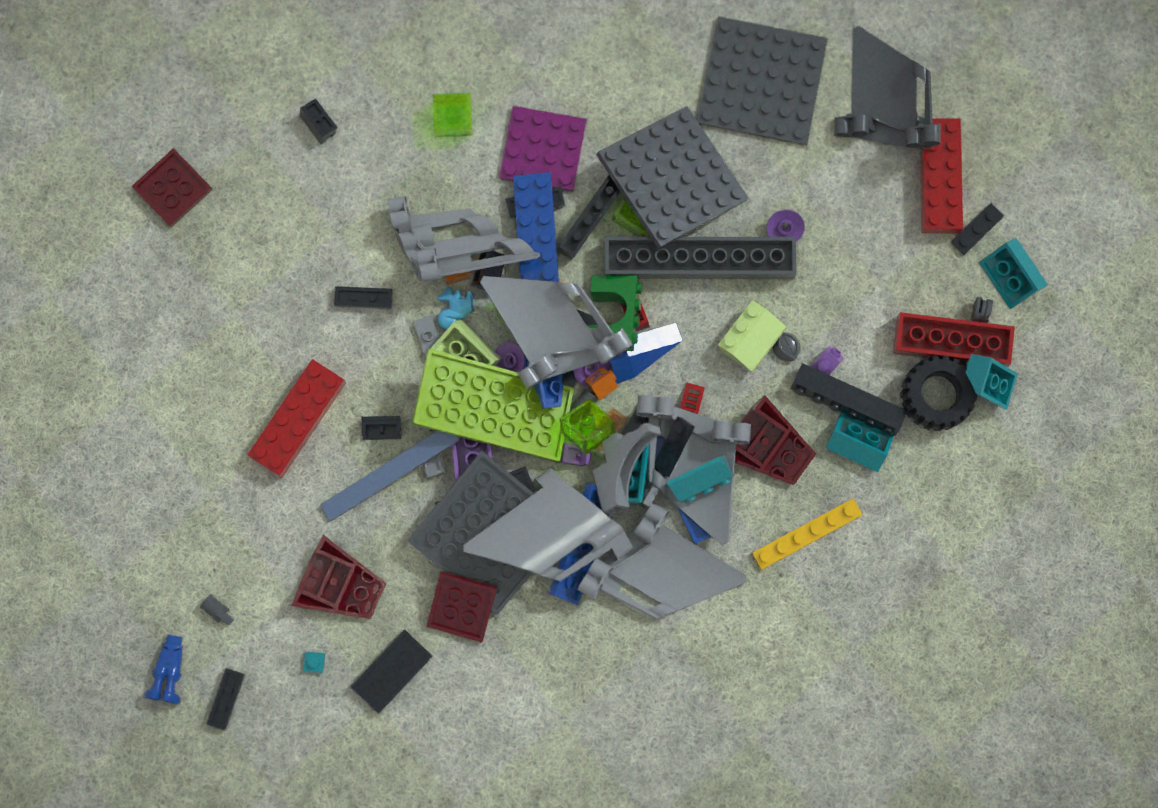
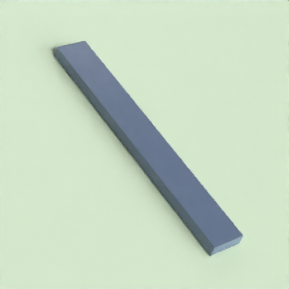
(388, 474)

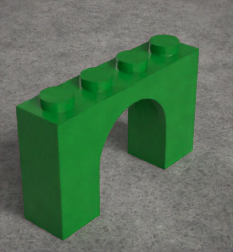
(624, 290)

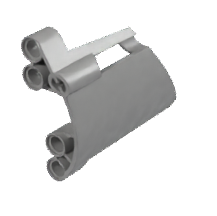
(551, 327)
(707, 442)
(548, 529)
(662, 568)

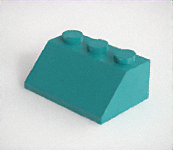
(1013, 273)
(991, 379)
(859, 442)
(637, 479)
(701, 479)

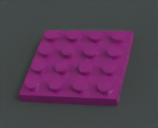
(543, 144)

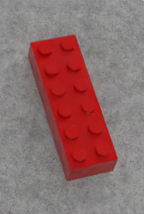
(942, 181)
(955, 338)
(297, 418)

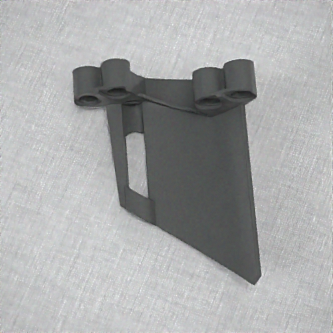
(887, 97)

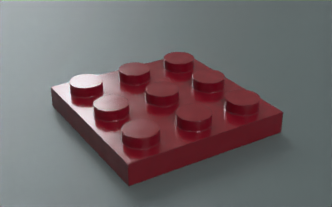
(172, 187)
(461, 606)

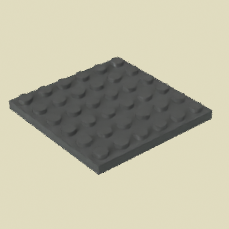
(762, 81)
(672, 176)
(469, 507)

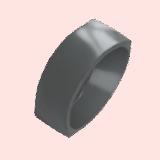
(787, 347)

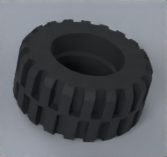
(917, 406)

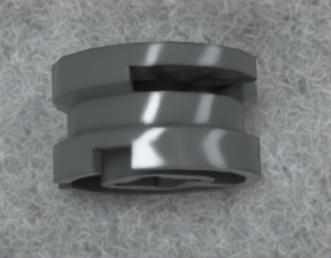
(981, 310)

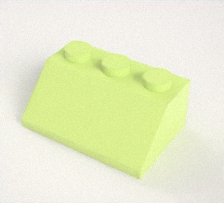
(752, 336)
(465, 343)

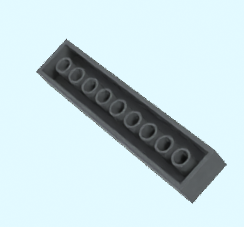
(702, 258)

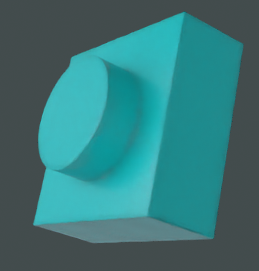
(314, 662)

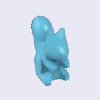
(458, 308)

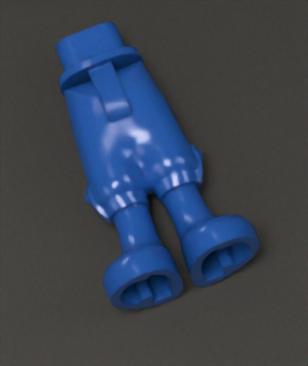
(167, 666)

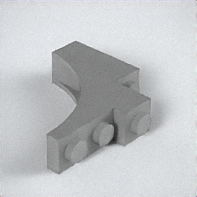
(614, 475)

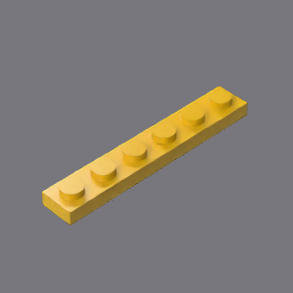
(807, 534)

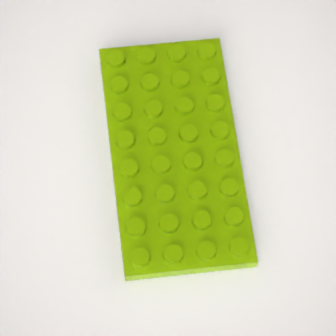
(488, 406)

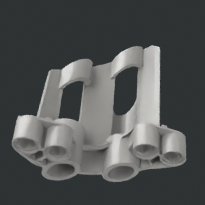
(451, 256)

